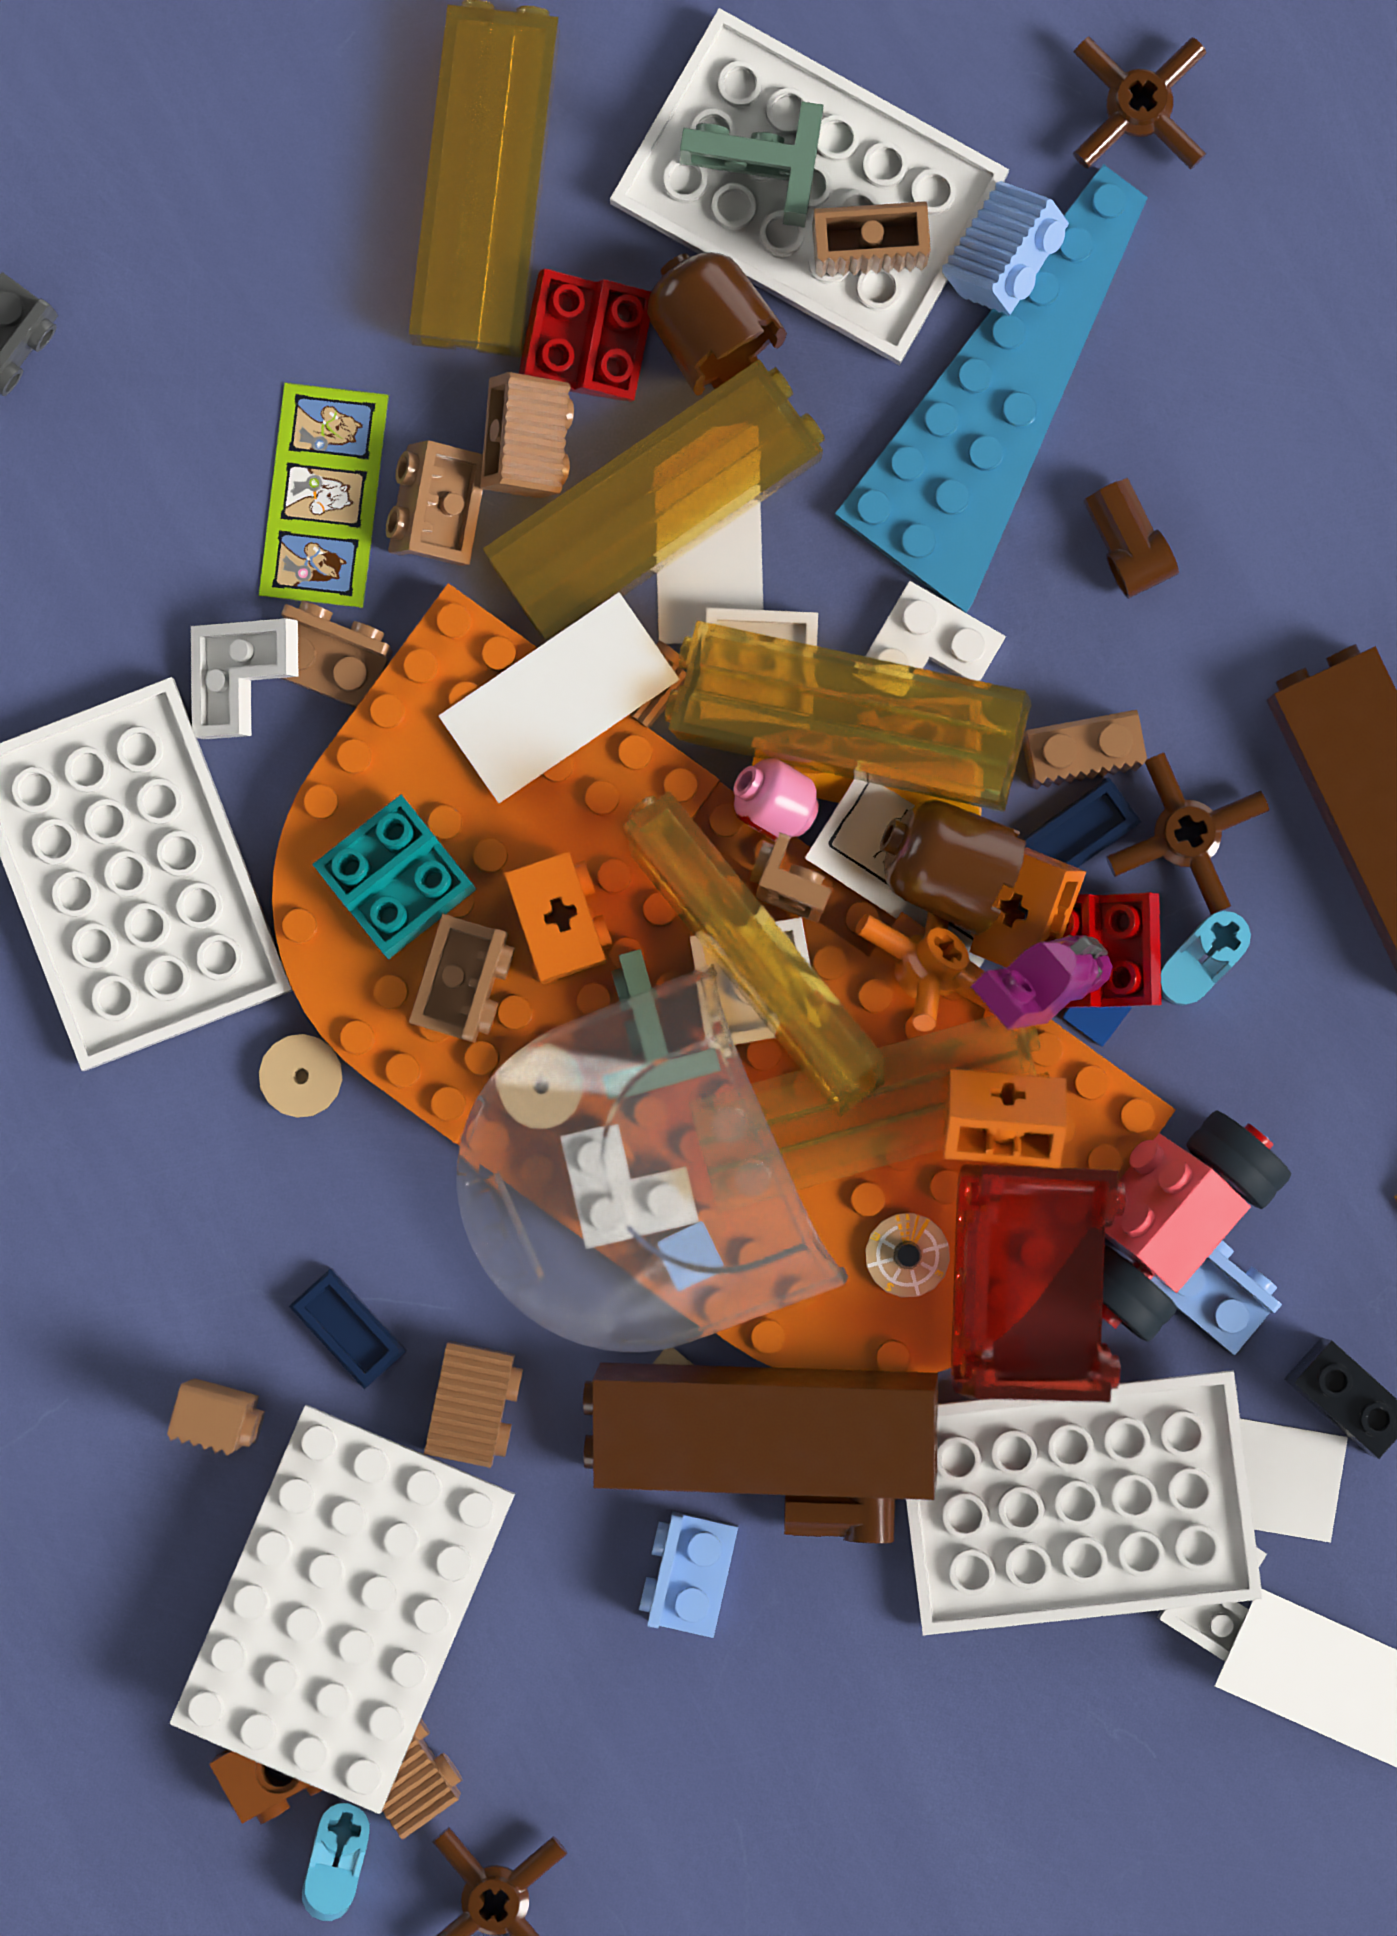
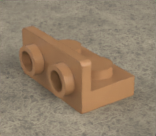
(436, 502)
(335, 658)
(792, 891)

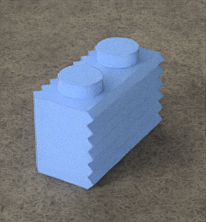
(1005, 248)

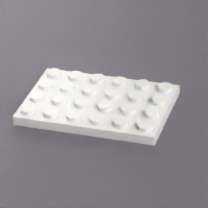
(863, 157)
(131, 876)
(1086, 1507)
(342, 1609)

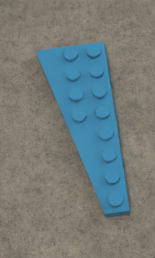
(966, 450)

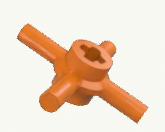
(927, 966)

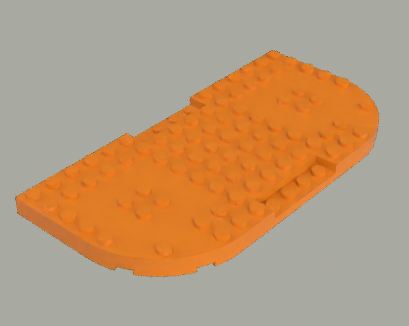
(580, 807)

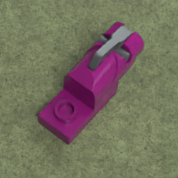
(1044, 980)

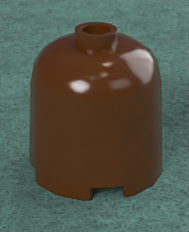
(711, 318)
(951, 862)

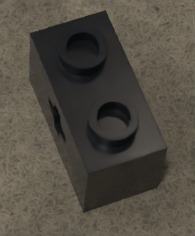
(1347, 1396)

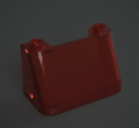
(1032, 1283)

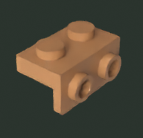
(461, 978)

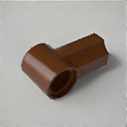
(1137, 552)
(846, 1517)

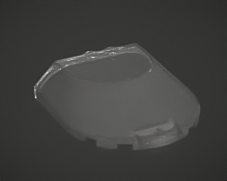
(634, 1180)

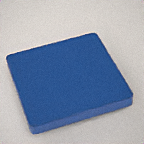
(1097, 1022)

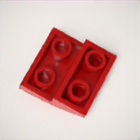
(586, 334)
(1131, 935)

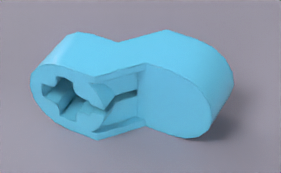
(1222, 938)
(327, 1888)

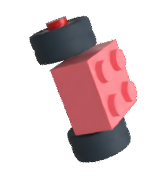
(1180, 1213)

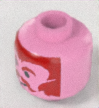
(775, 799)

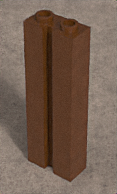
(1346, 749)
(763, 1430)

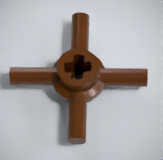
(1134, 83)
(1193, 813)
(495, 1877)

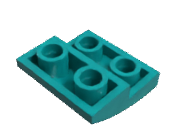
(394, 876)

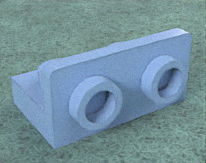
(1225, 1299)
(690, 1575)

